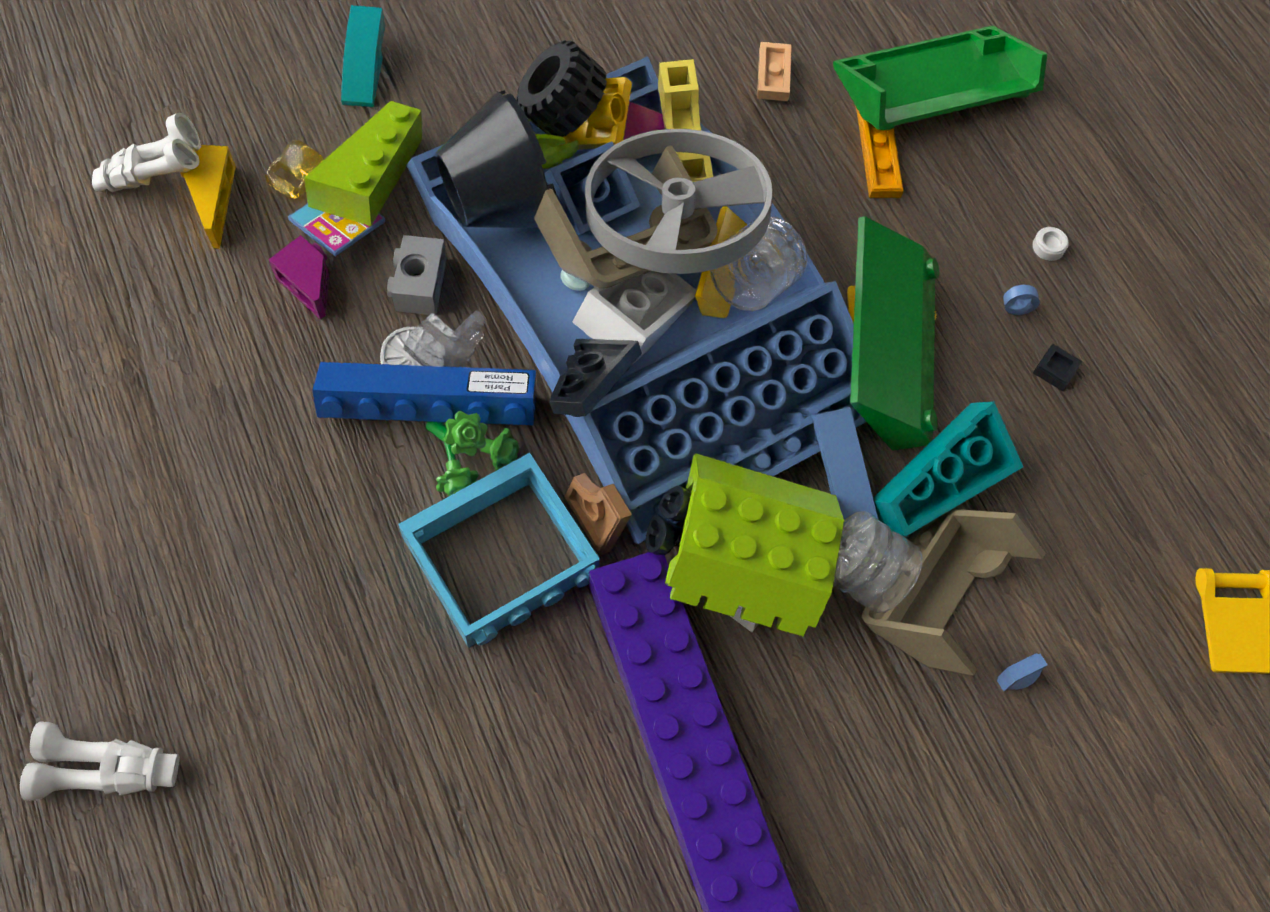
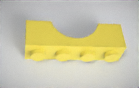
(680, 110)

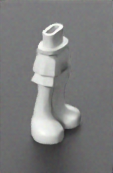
(140, 162)
(123, 765)

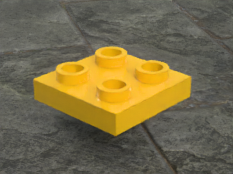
(608, 119)

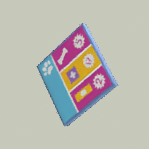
(330, 230)

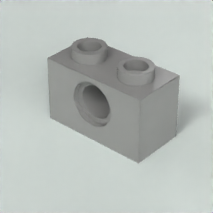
(421, 292)

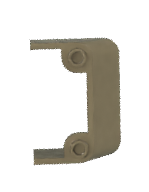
(599, 265)
(953, 553)

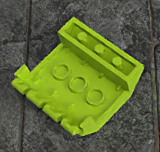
(756, 546)

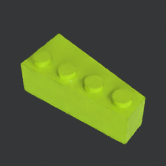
(367, 165)

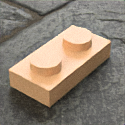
(774, 71)

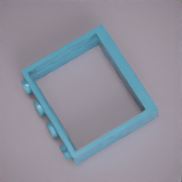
(473, 500)

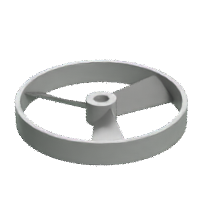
(680, 199)

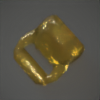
(297, 160)

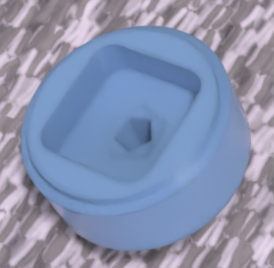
(1021, 299)

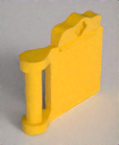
(1236, 626)

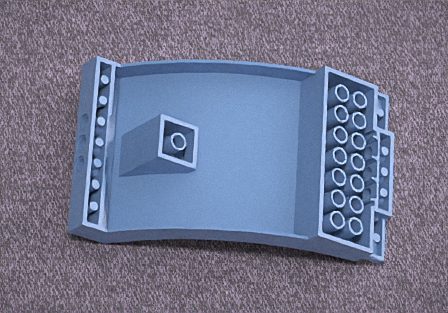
(709, 383)

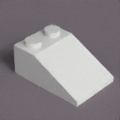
(635, 308)

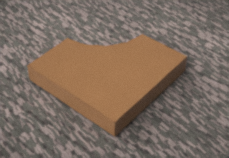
(598, 511)

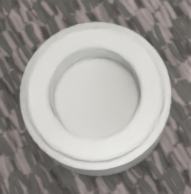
(1050, 243)

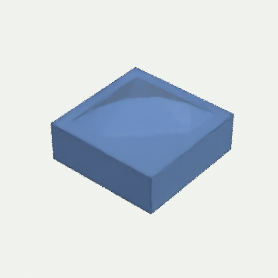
(1022, 673)

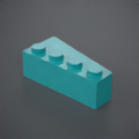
(950, 470)

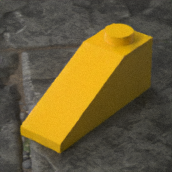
(211, 188)

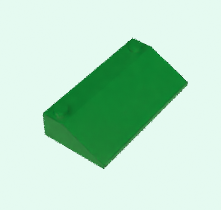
(941, 76)
(894, 336)

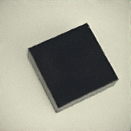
(1057, 367)

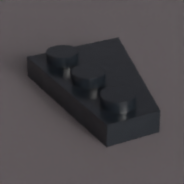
(592, 374)

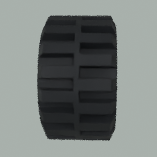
(561, 88)

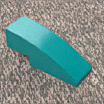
(362, 56)

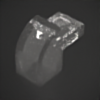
(438, 345)

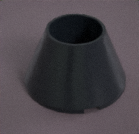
(495, 167)

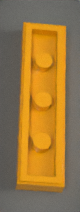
(880, 161)

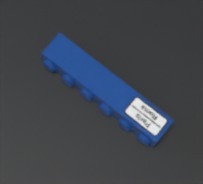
(424, 393)

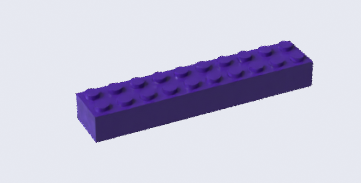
(689, 740)

